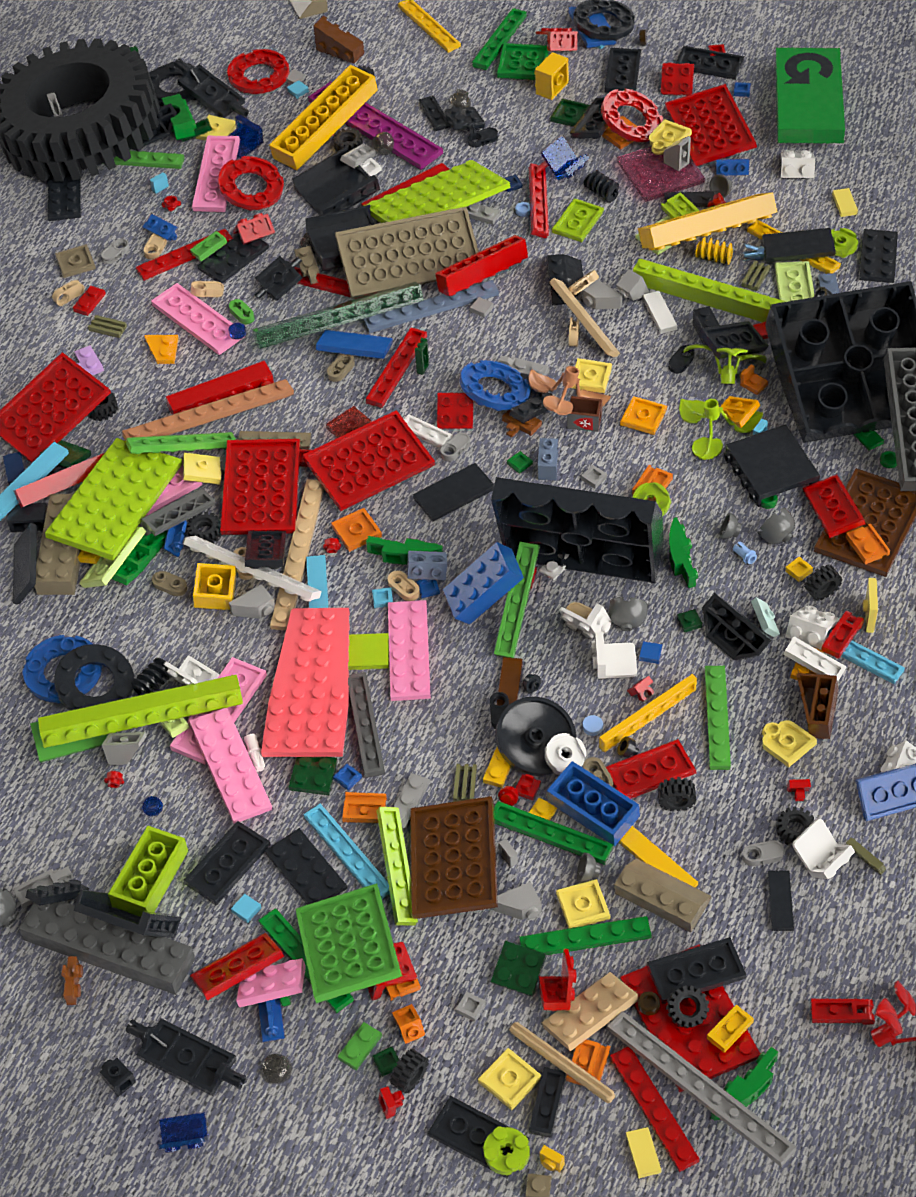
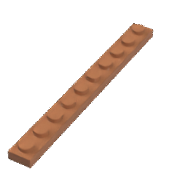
(212, 411)

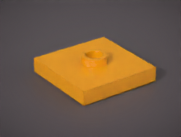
(643, 415)

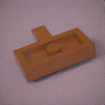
(514, 425)
(72, 974)

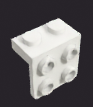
(797, 164)
(596, 622)
(811, 626)
(613, 659)
(191, 672)
(899, 756)
(820, 851)

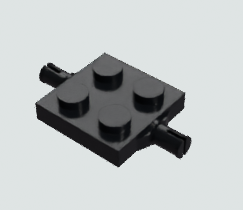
(464, 119)
(278, 278)

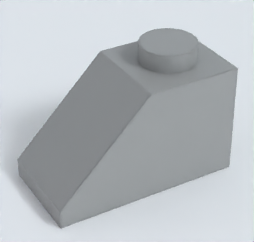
(678, 153)
(632, 286)
(601, 296)
(253, 603)
(122, 746)
(520, 902)

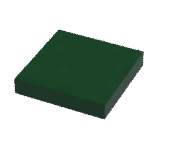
(568, 112)
(76, 454)

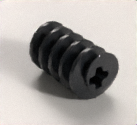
(602, 185)
(150, 677)

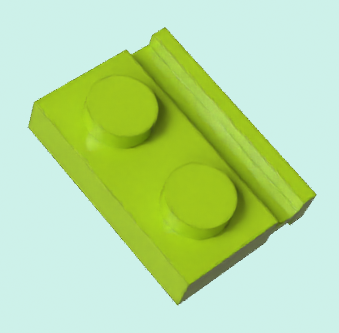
(678, 206)

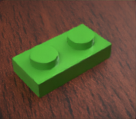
(208, 246)
(360, 1046)

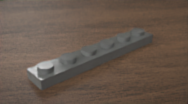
(365, 725)

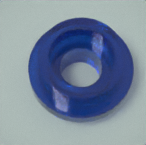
(152, 801)

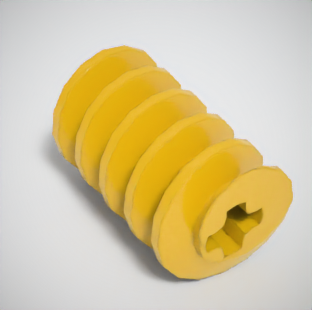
(714, 251)

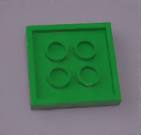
(521, 60)

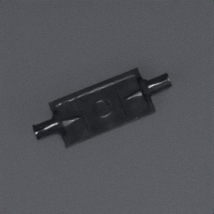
(210, 90)
(185, 1056)

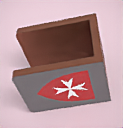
(585, 414)

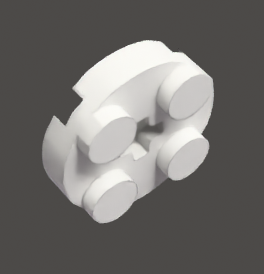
(568, 744)

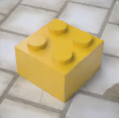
(551, 76)
(214, 586)

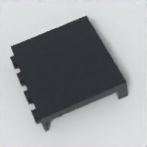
(334, 184)
(322, 231)
(770, 463)
(149, 924)

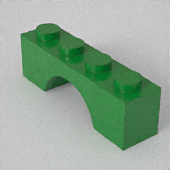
(183, 122)

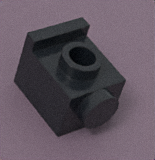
(120, 1081)

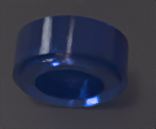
(237, 331)

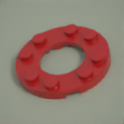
(258, 56)
(637, 100)
(254, 165)

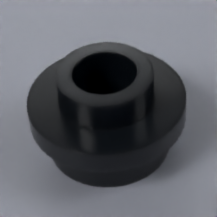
(531, 683)

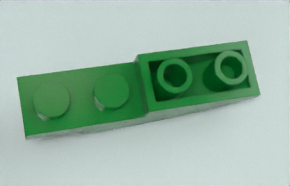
(397, 552)
(680, 553)
(754, 1081)

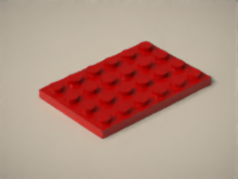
(714, 122)
(50, 407)
(368, 460)
(260, 486)
(693, 1042)

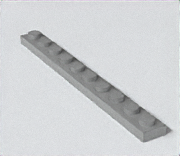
(702, 1089)

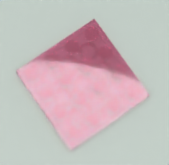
(654, 177)

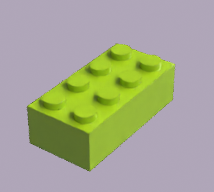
(148, 871)

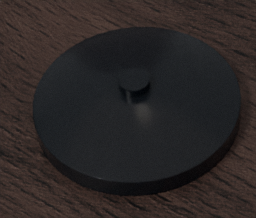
(527, 729)

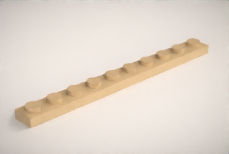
(298, 551)

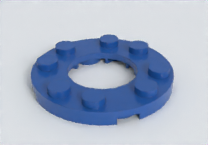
(473, 372)
(43, 653)

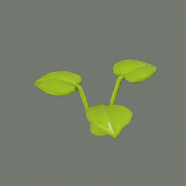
(728, 372)
(694, 410)

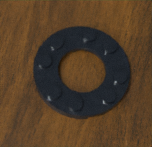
(619, 10)
(162, 73)
(92, 654)

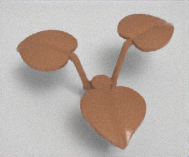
(569, 378)

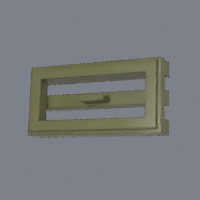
(759, 267)
(108, 324)
(466, 768)
(866, 856)

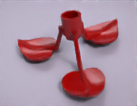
(892, 1028)

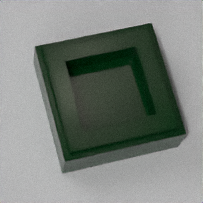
(386, 1060)

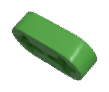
(244, 310)

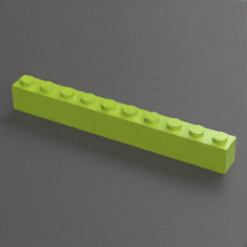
(705, 290)
(140, 711)

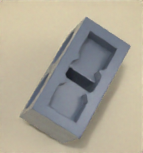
(548, 459)
(426, 565)

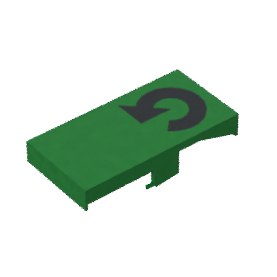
(809, 95)

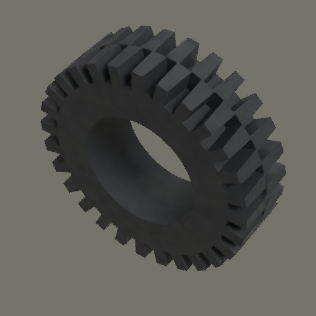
(85, 139)

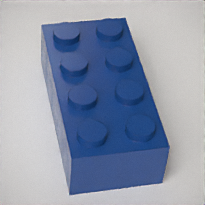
(483, 583)
(593, 803)

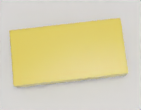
(845, 202)
(643, 1152)

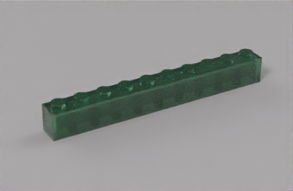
(337, 315)

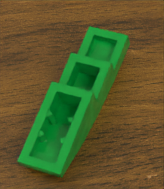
(139, 557)

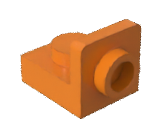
(752, 381)
(409, 1023)

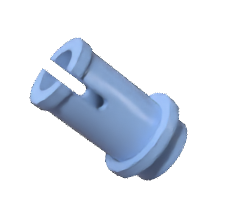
(748, 556)

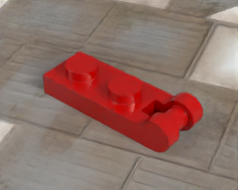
(842, 634)
(842, 1011)

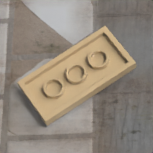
(590, 1011)

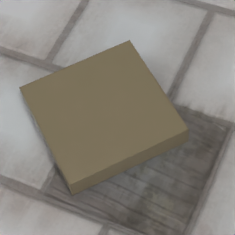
(75, 261)

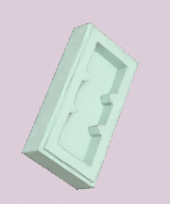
(765, 617)

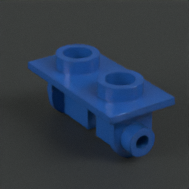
(732, 167)
(161, 227)
(175, 538)
(271, 1020)

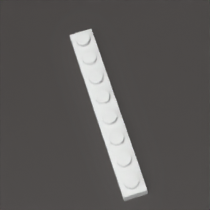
(263, 573)

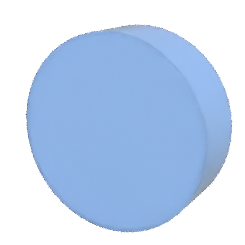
(522, 209)
(592, 725)

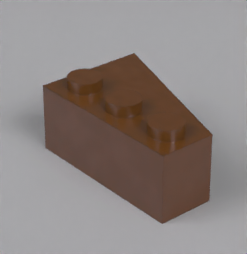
(337, 42)
(819, 702)

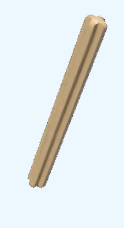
(562, 1062)

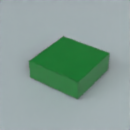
(519, 462)

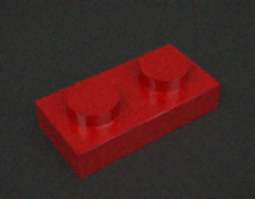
(89, 300)

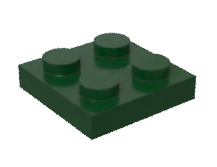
(313, 775)
(518, 968)

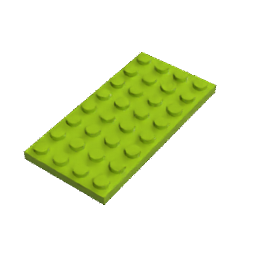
(446, 191)
(113, 500)

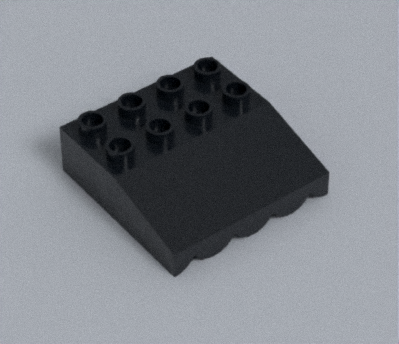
(834, 356)
(596, 529)

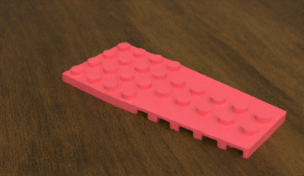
(310, 686)

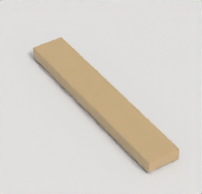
(584, 318)

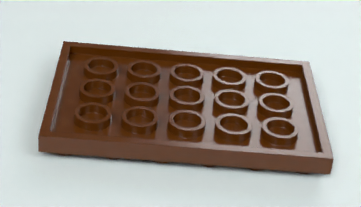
(886, 509)
(453, 858)

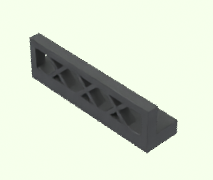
(177, 512)

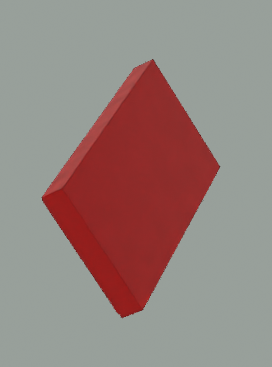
(833, 506)
(648, 769)
(236, 966)

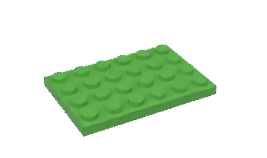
(347, 943)

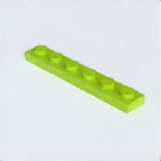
(396, 865)

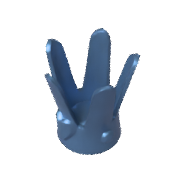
(758, 254)

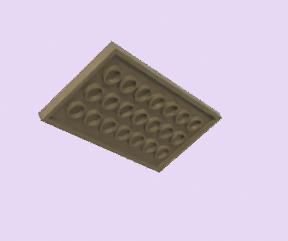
(404, 250)

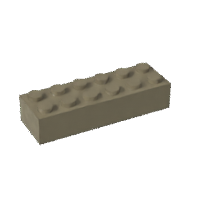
(56, 562)

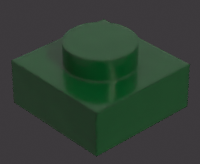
(689, 620)

